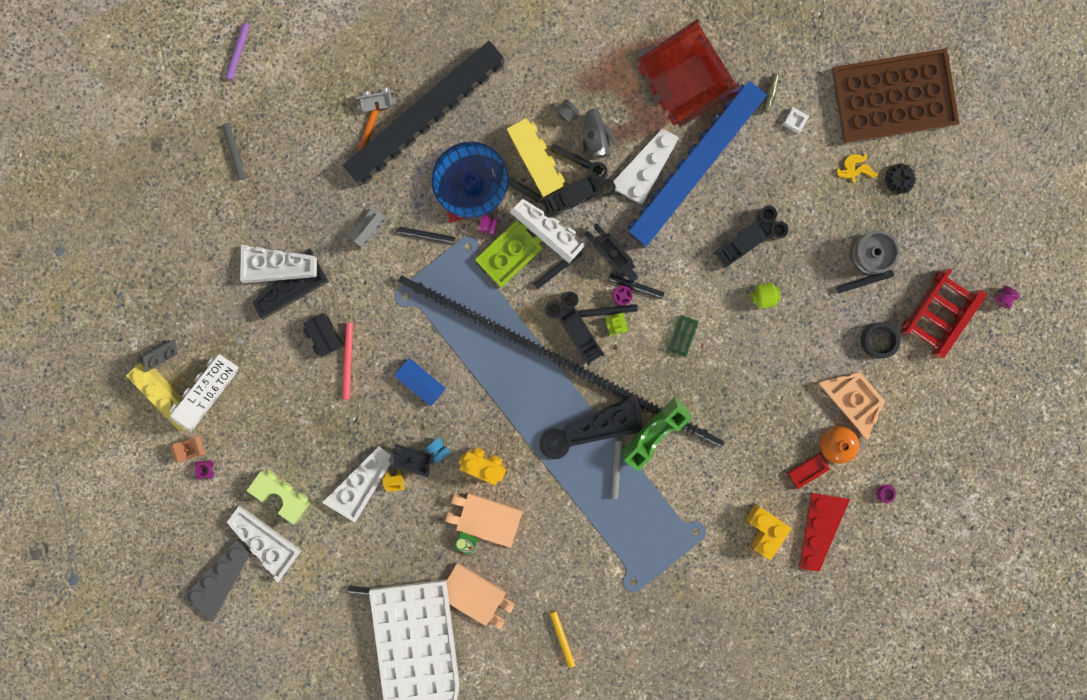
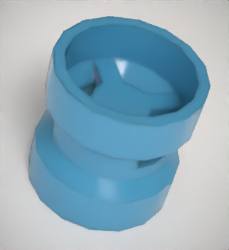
(434, 447)

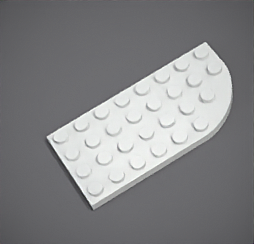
(415, 641)

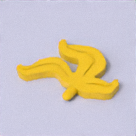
(850, 171)

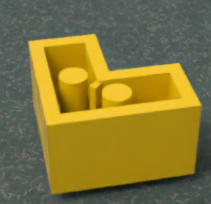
(771, 532)

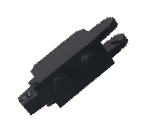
(612, 254)

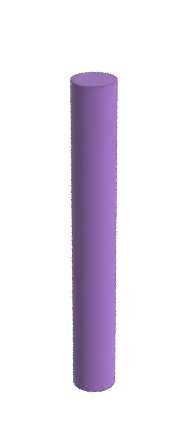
(237, 51)

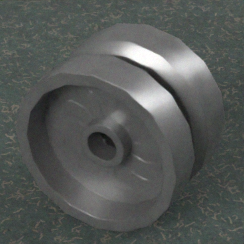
(875, 252)

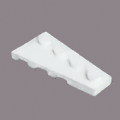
(270, 265)
(358, 488)
(268, 545)

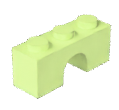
(293, 503)

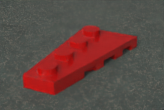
(821, 526)

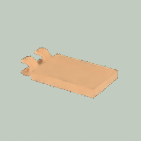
(486, 519)
(476, 596)

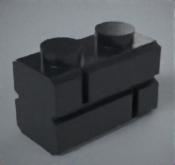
(323, 335)

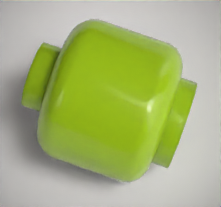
(765, 295)

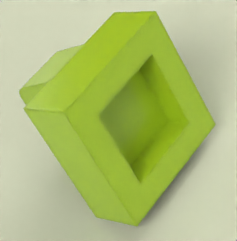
(616, 324)

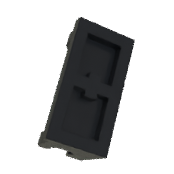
(410, 460)

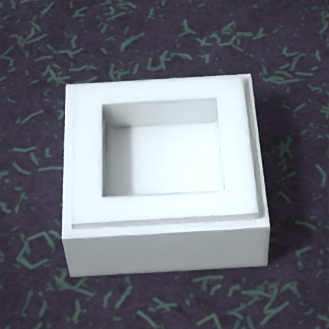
(795, 120)

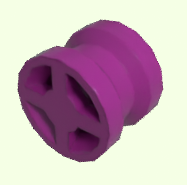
(488, 225)
(625, 295)
(1007, 297)

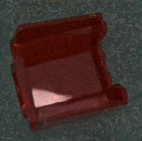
(687, 74)

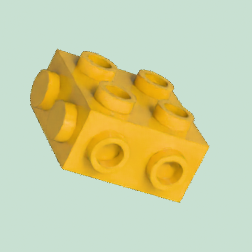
(482, 466)

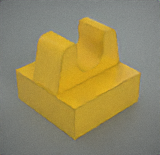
(393, 483)

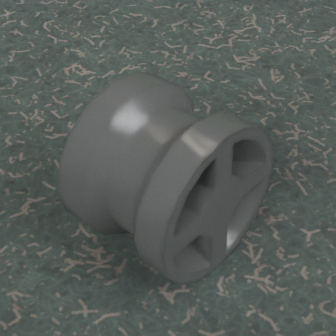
(566, 111)

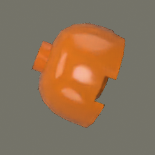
(839, 444)

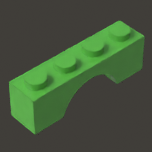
(641, 447)

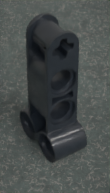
(578, 192)
(751, 237)
(576, 328)

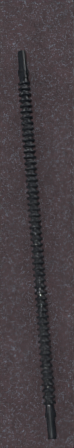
(419, 288)

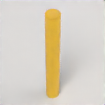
(562, 639)

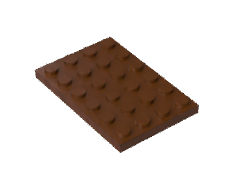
(895, 96)

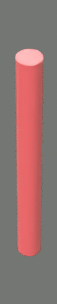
(347, 360)

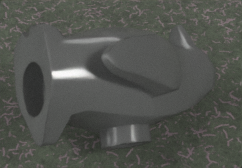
(596, 135)

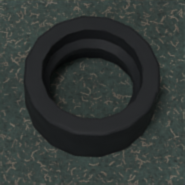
(895, 340)

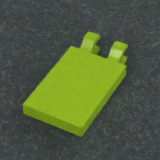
(509, 253)

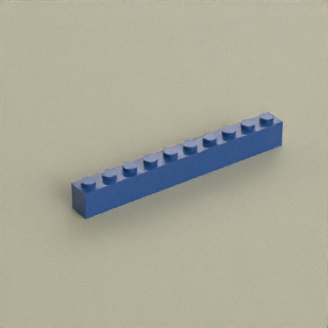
(696, 165)

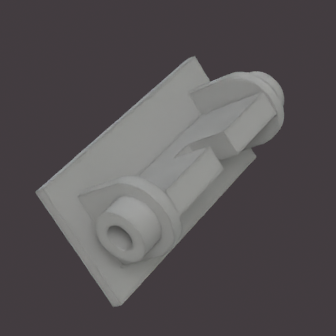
(368, 100)

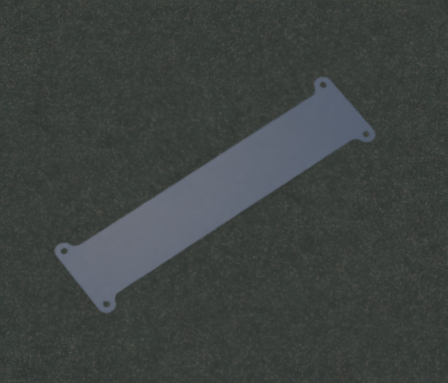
(542, 398)

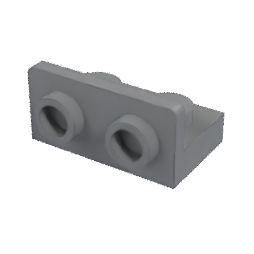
(368, 227)

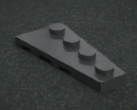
(214, 586)

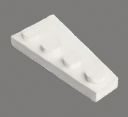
(643, 171)
(548, 229)

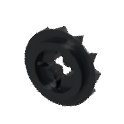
(894, 185)
(545, 444)

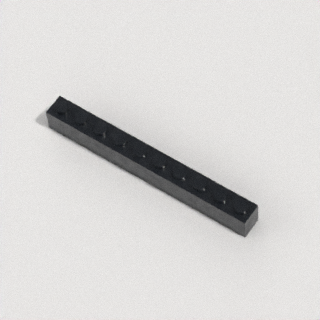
(424, 113)

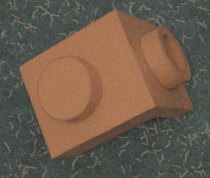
(187, 449)

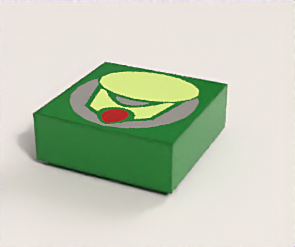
(465, 543)

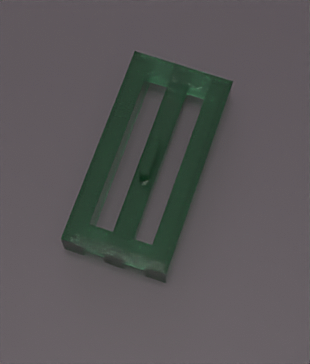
(688, 320)

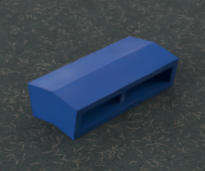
(420, 382)

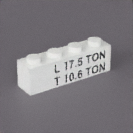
(204, 392)

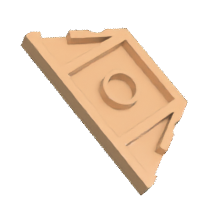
(856, 400)

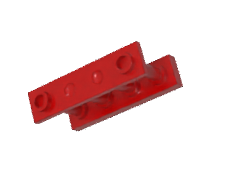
(962, 315)

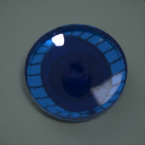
(470, 180)

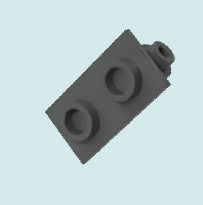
(160, 354)

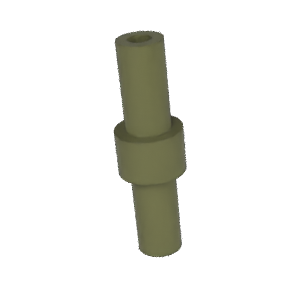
(771, 93)

